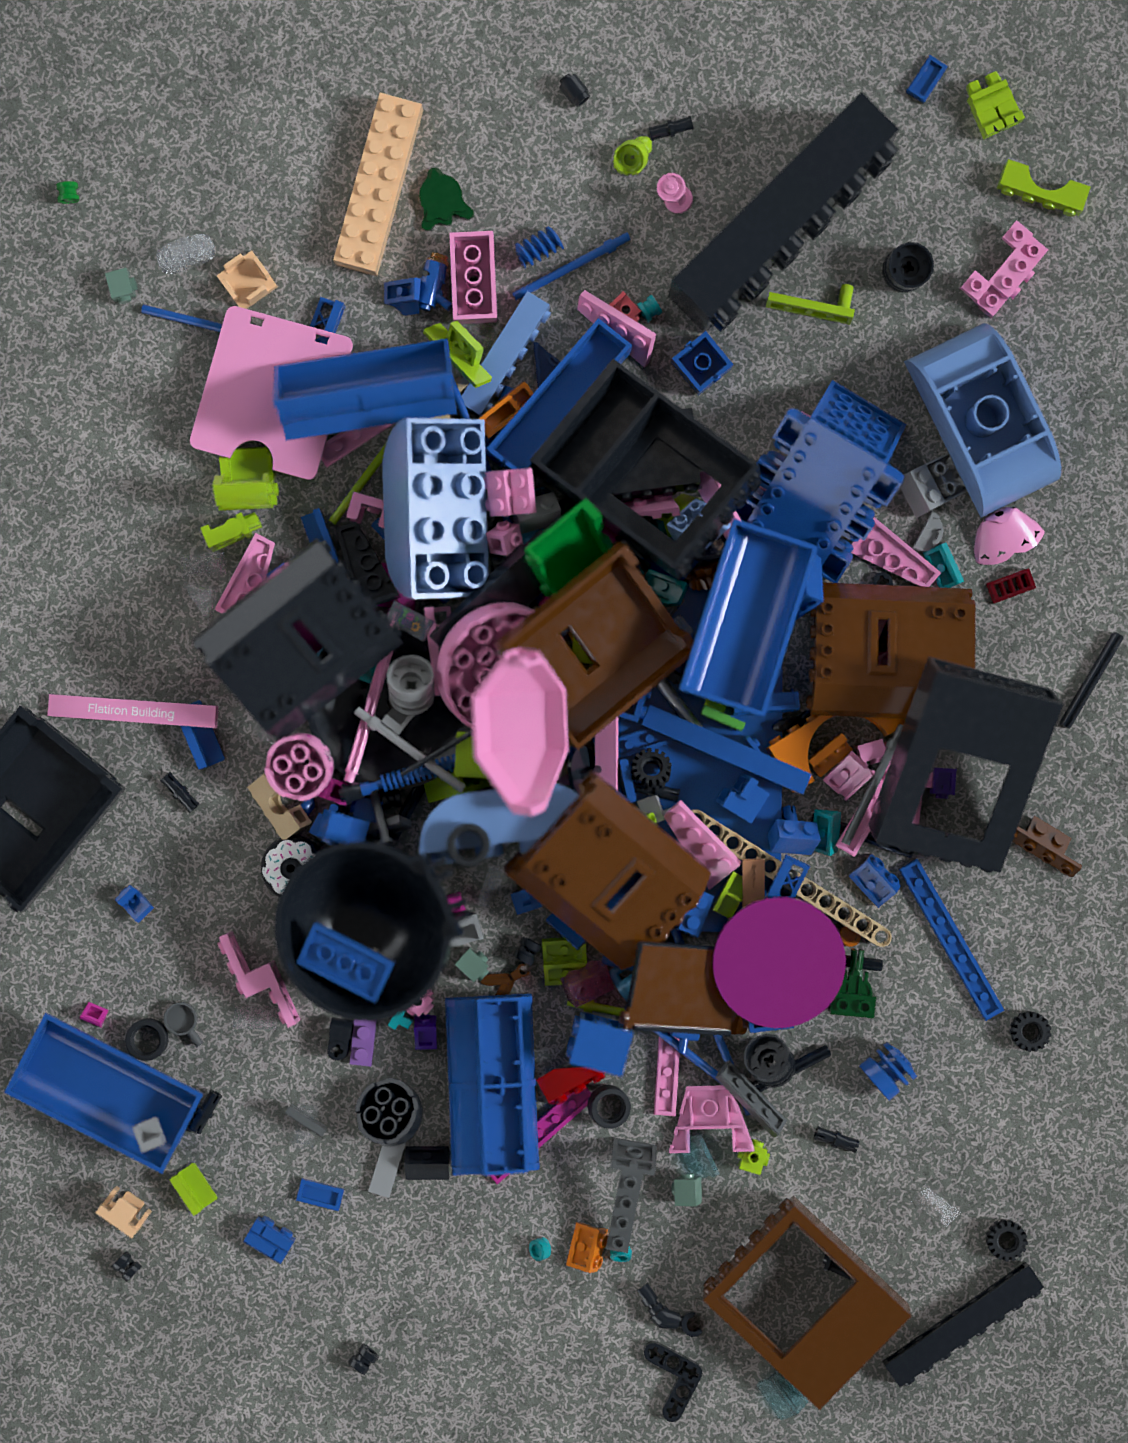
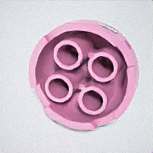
(290, 774)

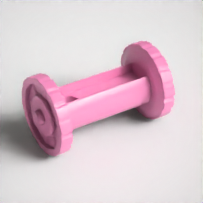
(674, 193)

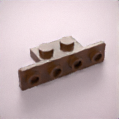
(1048, 845)

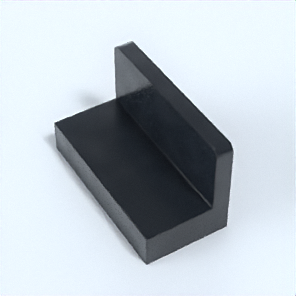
(427, 1162)

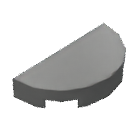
(930, 533)

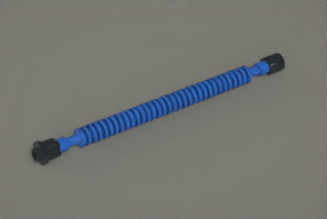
(358, 790)

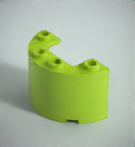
(246, 480)

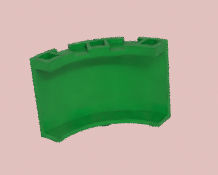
(568, 548)

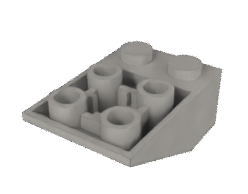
(932, 485)

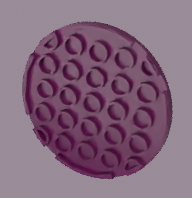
(779, 962)

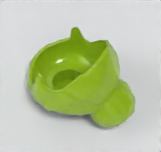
(639, 149)

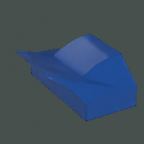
(403, 295)

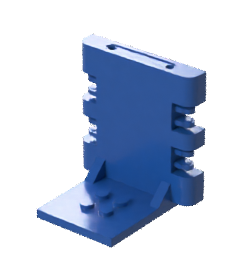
(828, 473)

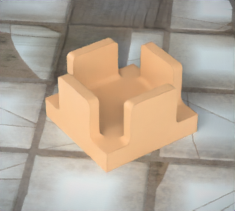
(246, 280)
(123, 1212)

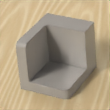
(396, 721)
(652, 804)
(149, 1134)

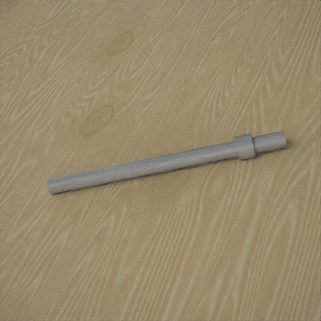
(374, 723)

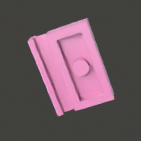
(848, 775)

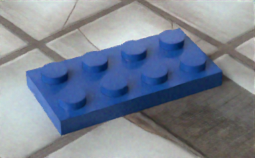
(345, 962)

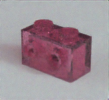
(587, 983)

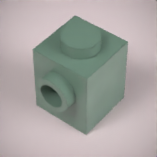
(121, 285)
(473, 964)
(687, 1190)

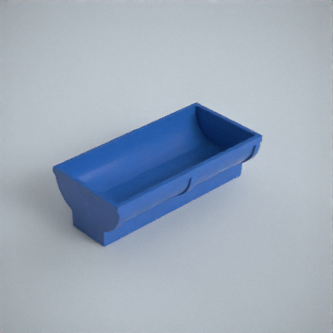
(364, 389)
(748, 618)
(492, 1084)
(102, 1091)

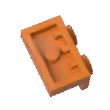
(830, 755)
(587, 1248)

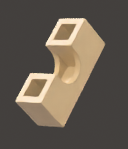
(285, 821)

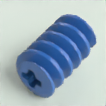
(538, 246)

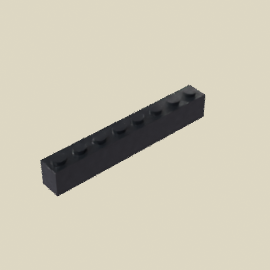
(963, 1324)

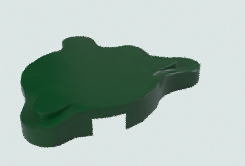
(441, 200)

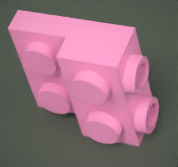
(510, 492)

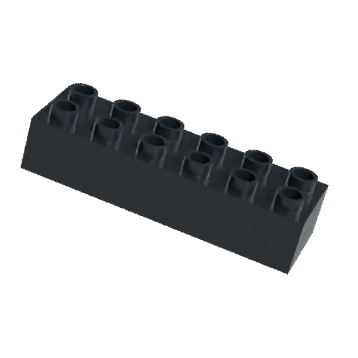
(787, 208)

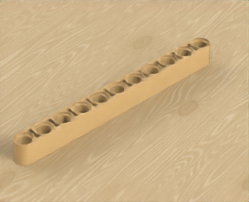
(816, 893)

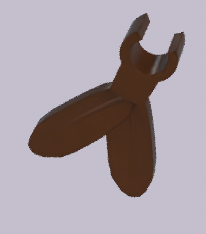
(504, 979)

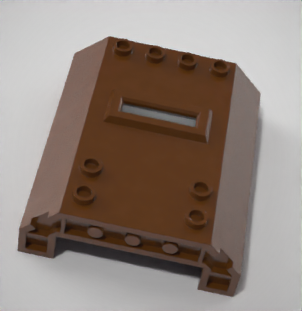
(618, 628)
(845, 645)
(590, 858)

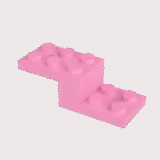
(258, 979)

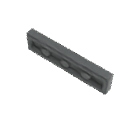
(751, 1098)

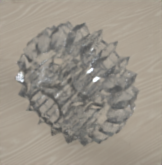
(185, 253)

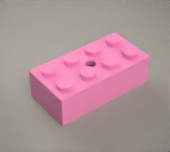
(473, 256)

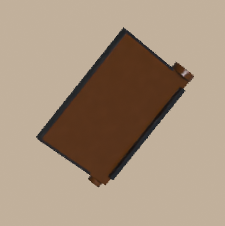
(677, 992)

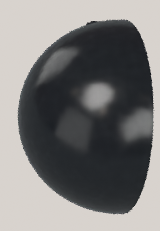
(380, 902)

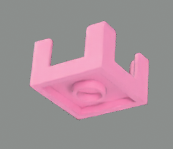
(358, 505)

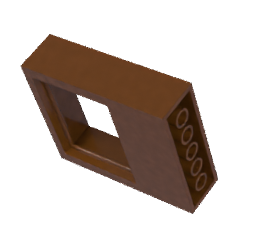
(846, 1331)

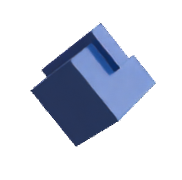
(743, 798)

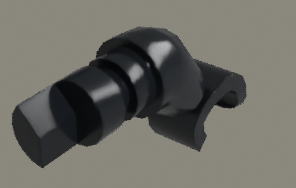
(664, 1317)

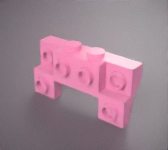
(1017, 268)

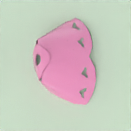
(1006, 535)

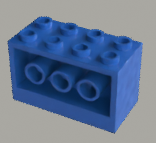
(599, 1043)

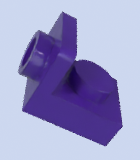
(943, 782)
(425, 1032)

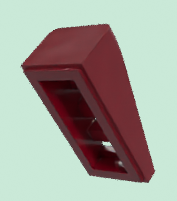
(1028, 578)

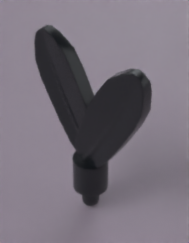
(787, 723)

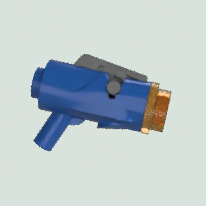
(432, 277)

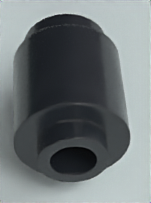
(574, 89)

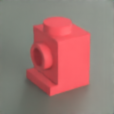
(624, 301)

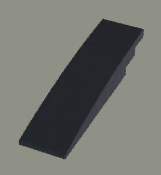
(510, 583)

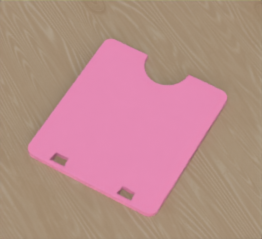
(240, 389)

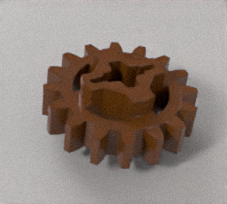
(703, 576)

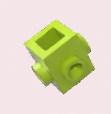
(754, 1164)

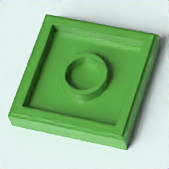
(722, 718)

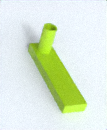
(841, 313)

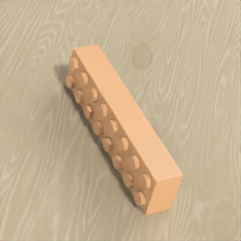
(378, 184)

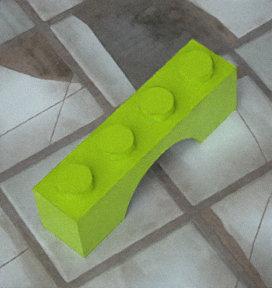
(1017, 181)

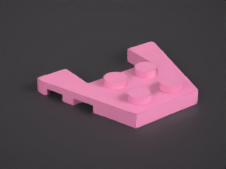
(710, 1109)

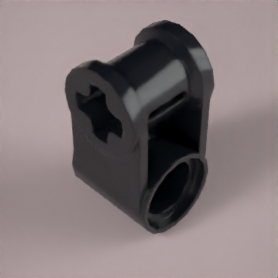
(340, 1033)

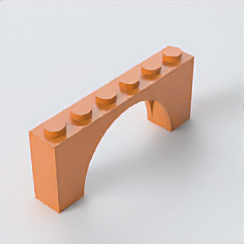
(794, 746)

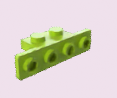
(463, 349)

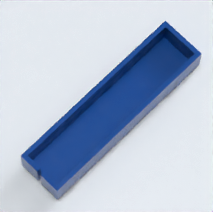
(557, 396)

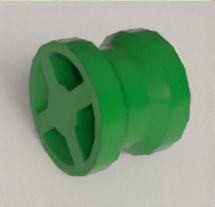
(67, 192)

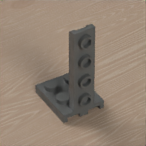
(633, 1160)

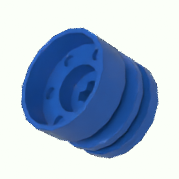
(888, 1070)

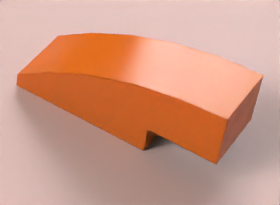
(505, 409)

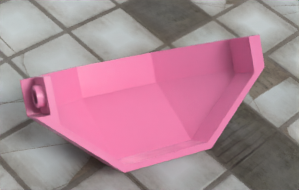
(521, 730)

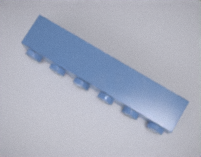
(506, 351)

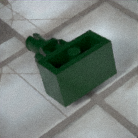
(855, 995)

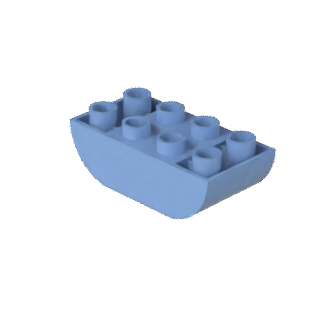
(986, 417)
(435, 507)
(492, 815)

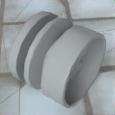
(411, 685)

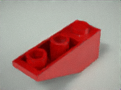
(564, 1081)

